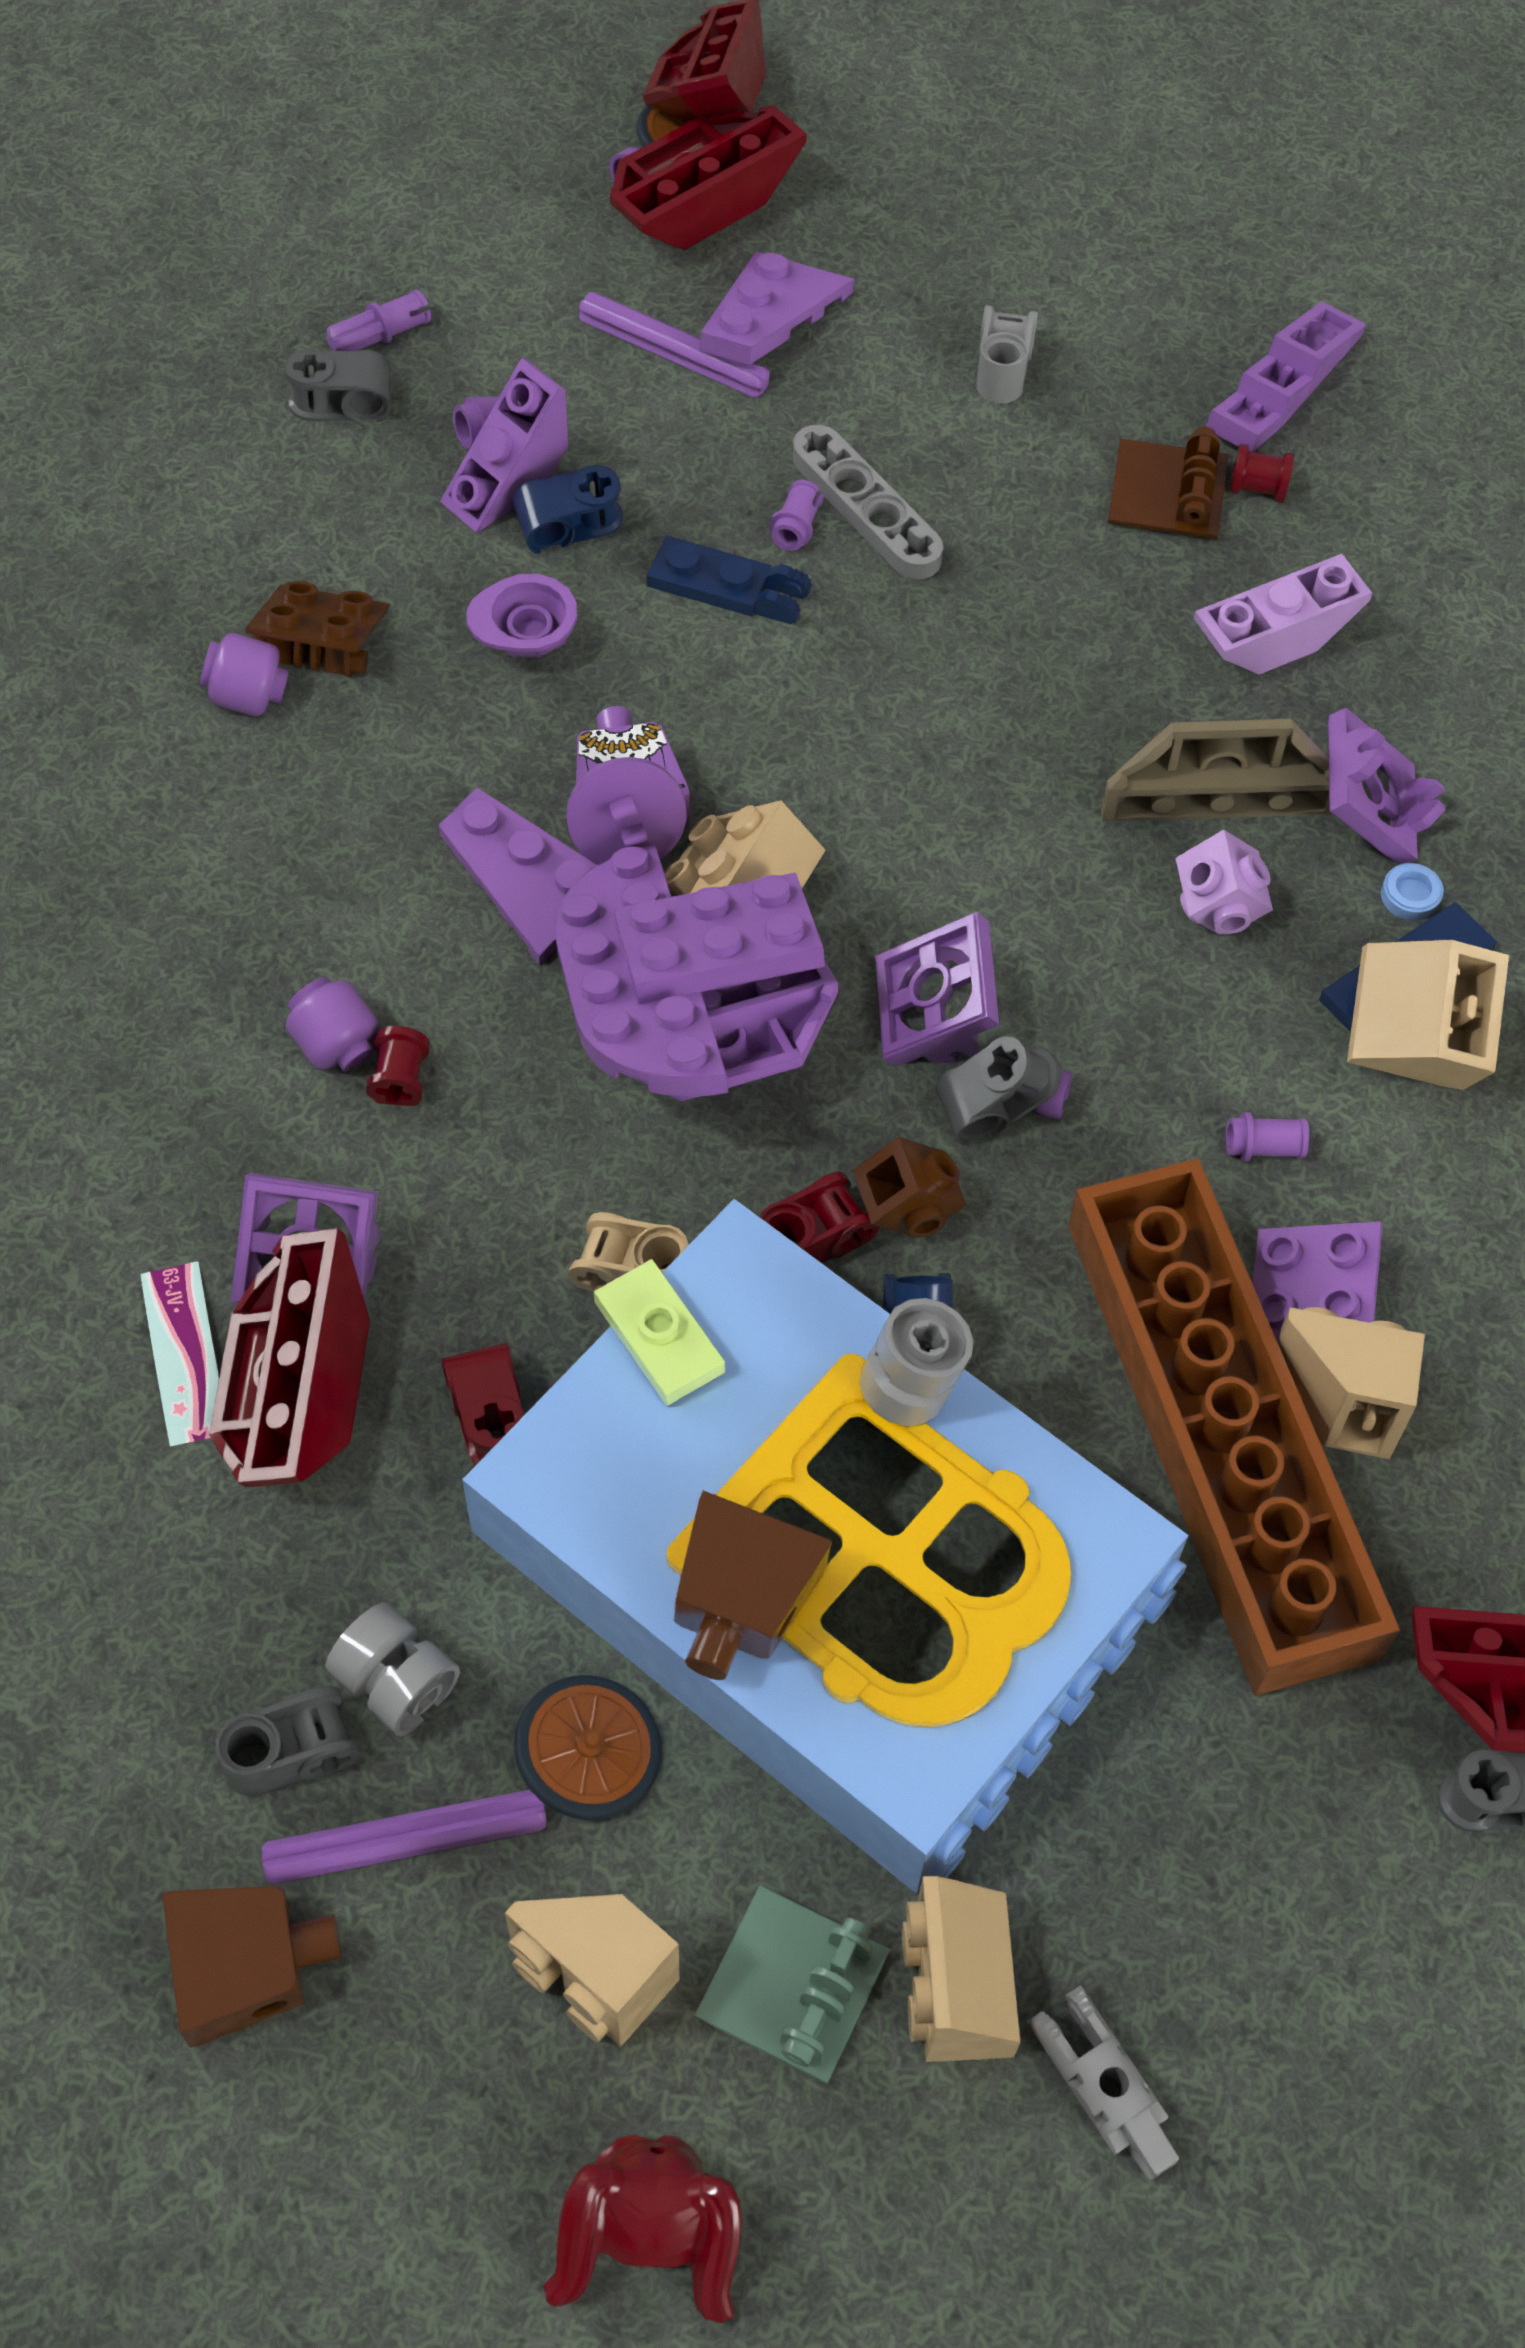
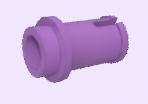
(796, 516)
(1266, 1137)

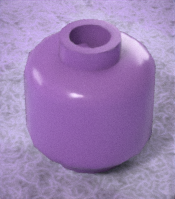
(243, 674)
(332, 1024)

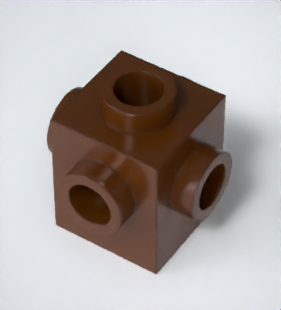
(909, 1188)

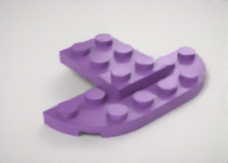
(644, 957)

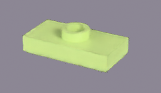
(659, 1332)

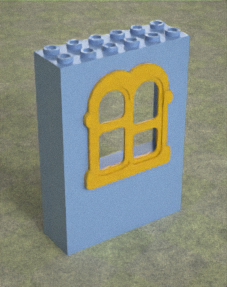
(604, 1494)

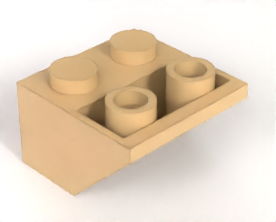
(743, 849)
(1429, 1011)
(1353, 1377)
(609, 1956)
(965, 1967)

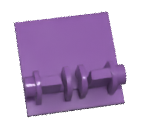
(1318, 1268)

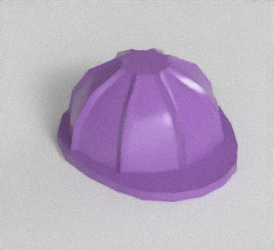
(523, 615)

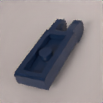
(728, 580)

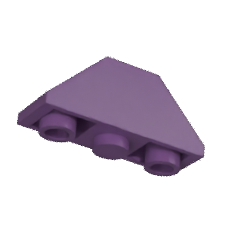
(515, 445)

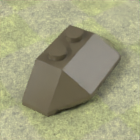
(1221, 773)

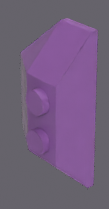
(768, 1022)

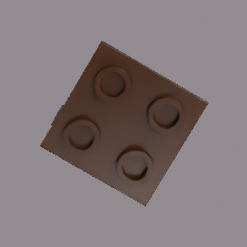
(1170, 485)
(327, 621)

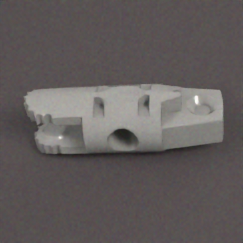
(1124, 2120)

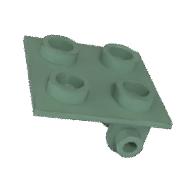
(793, 1983)

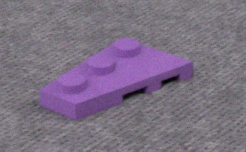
(766, 304)
(515, 865)

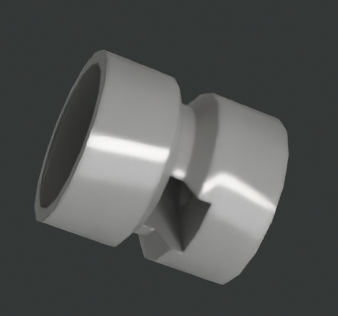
(916, 1361)
(386, 1663)

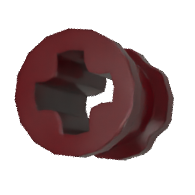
(1261, 473)
(398, 1066)

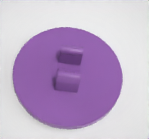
(625, 806)

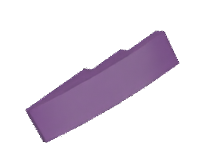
(1286, 376)

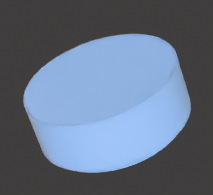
(1412, 891)

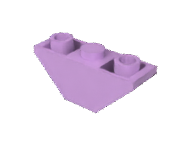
(1285, 615)

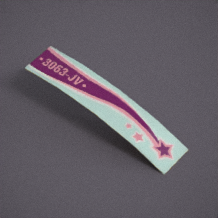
(182, 1350)

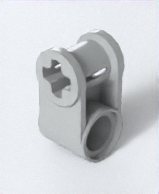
(1004, 354)

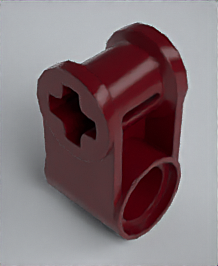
(823, 1218)
(483, 1395)

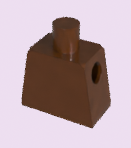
(743, 1582)
(239, 1957)

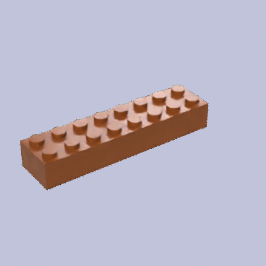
(1231, 1429)

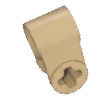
(622, 1245)

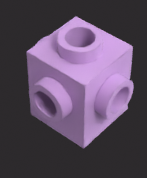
(1224, 884)

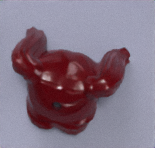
(649, 2209)

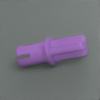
(378, 323)

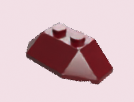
(712, 64)
(706, 174)
(292, 1363)
(1477, 1668)

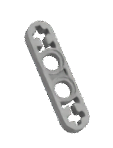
(873, 499)

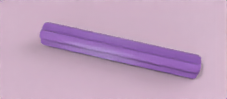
(670, 344)
(402, 1836)

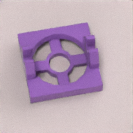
(1410, 805)
(966, 944)
(266, 1192)

